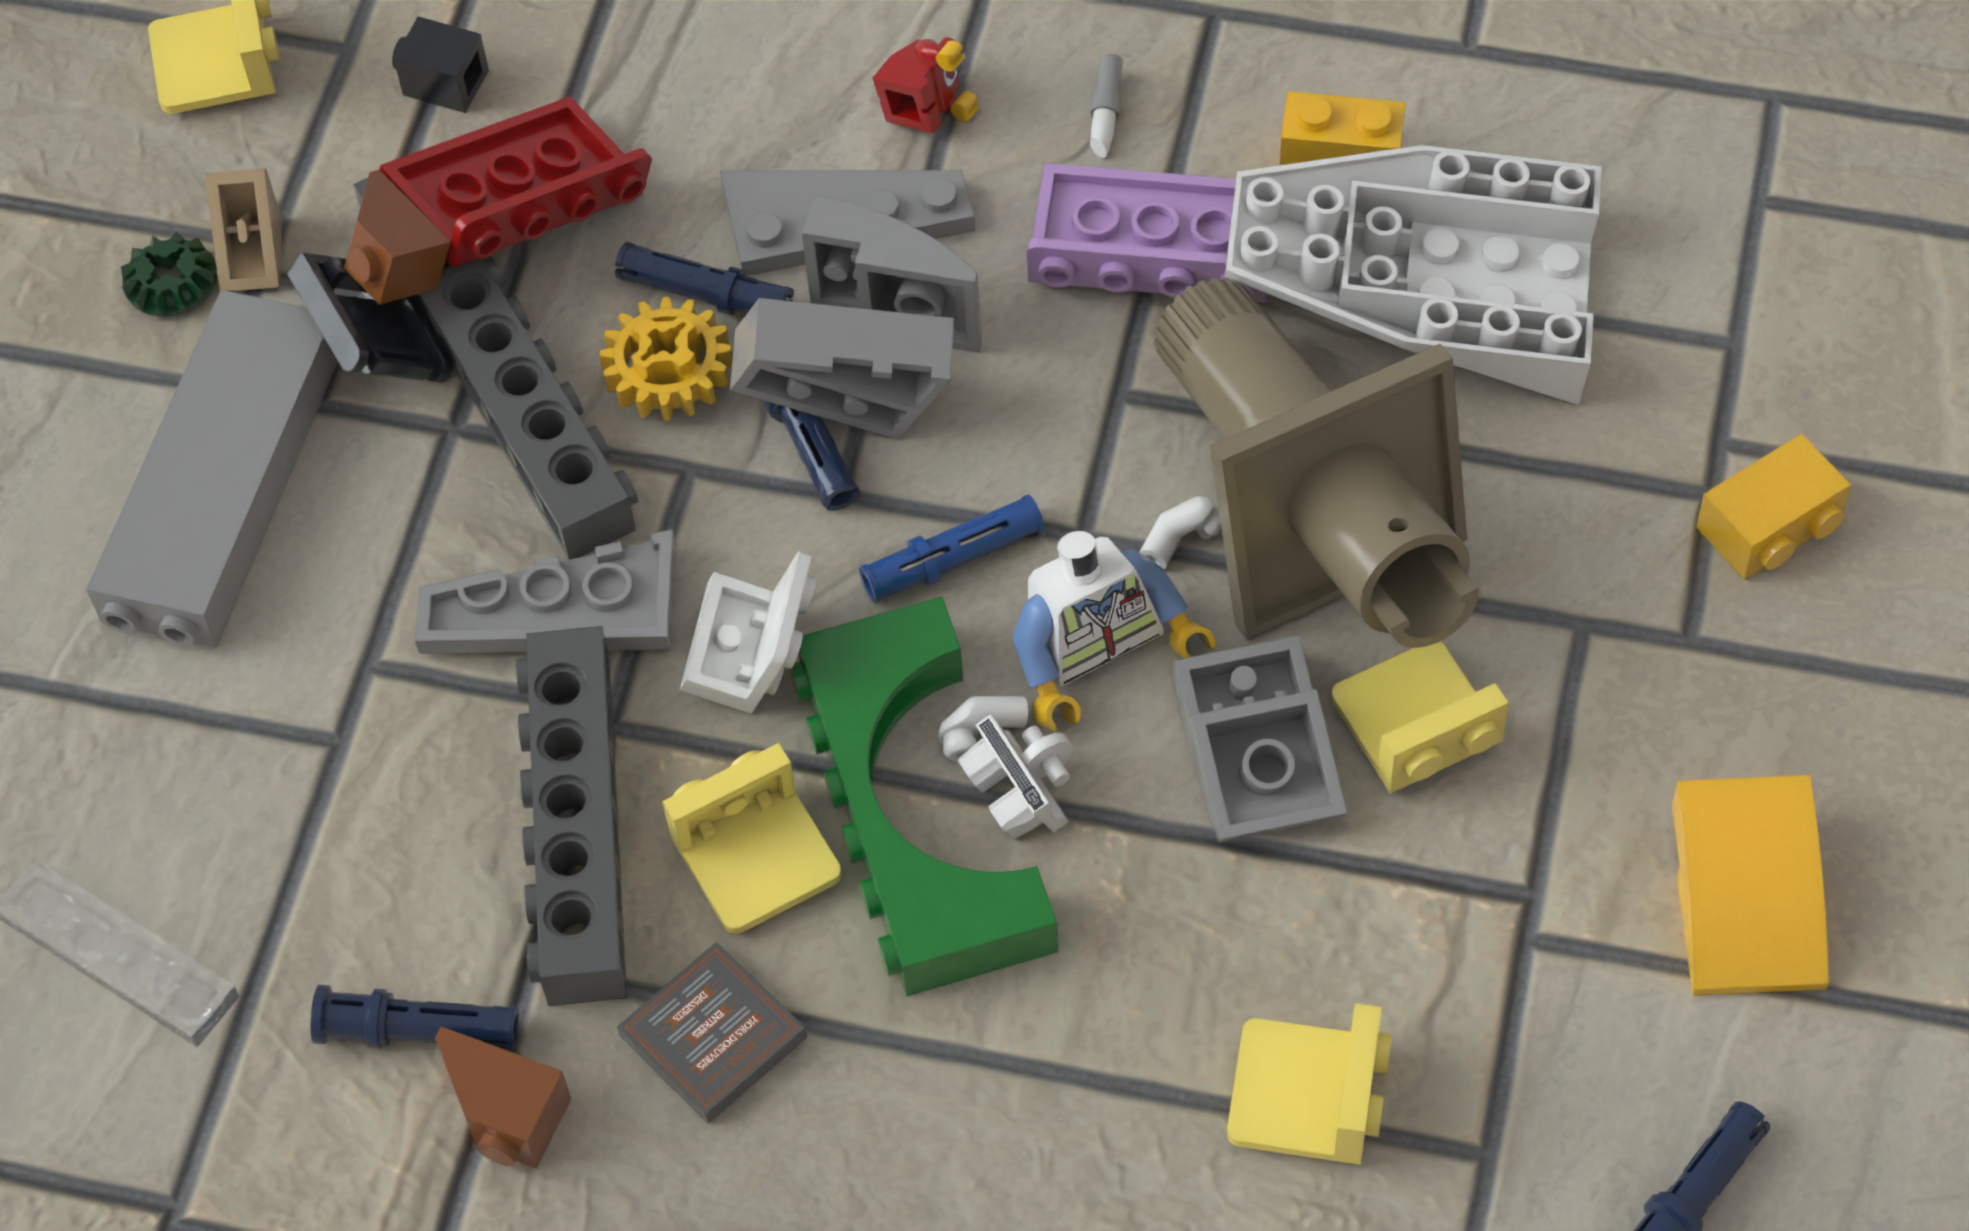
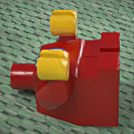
(921, 85)

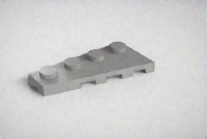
(772, 206)
(615, 588)

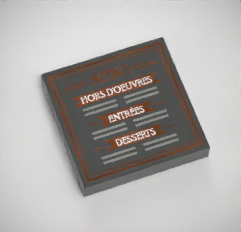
(712, 1032)

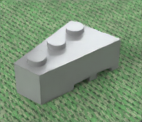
(843, 362)

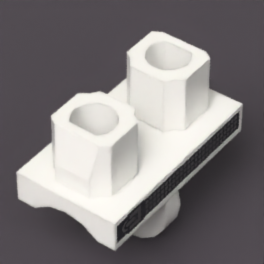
(1030, 799)

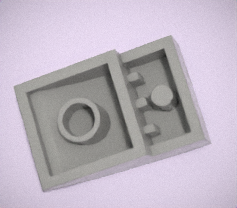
(887, 265)
(1258, 738)

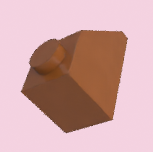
(394, 244)
(504, 1097)

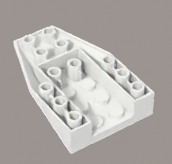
(1432, 254)

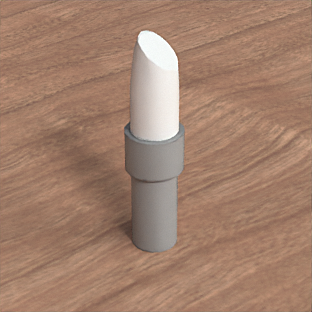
(1105, 104)

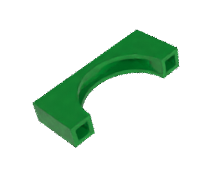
(936, 916)

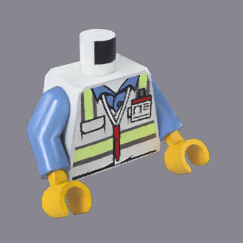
(1090, 612)

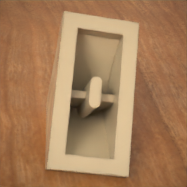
(245, 229)

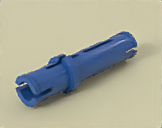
(885, 577)

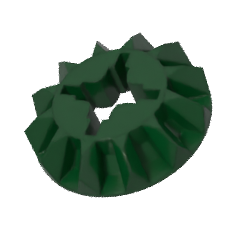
(169, 294)

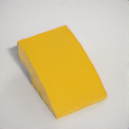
(1751, 884)

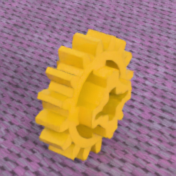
(666, 358)

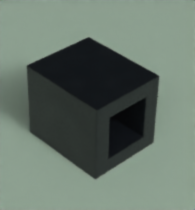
(440, 64)

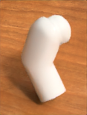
(1176, 523)
(959, 729)

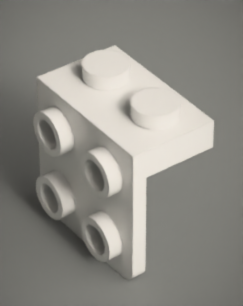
(747, 637)

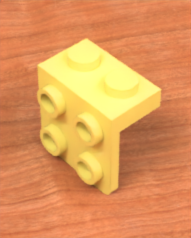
(213, 56)
(1419, 714)
(750, 840)
(1309, 1087)

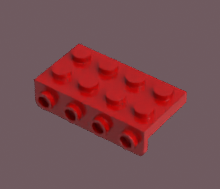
(518, 179)

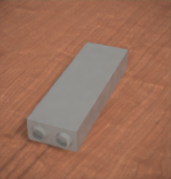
(214, 472)

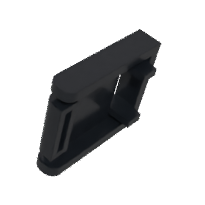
(362, 334)

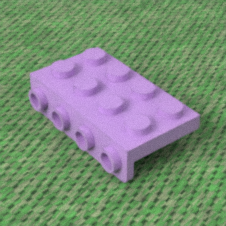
(1130, 230)

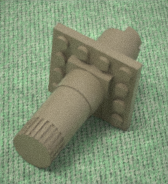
(1325, 483)

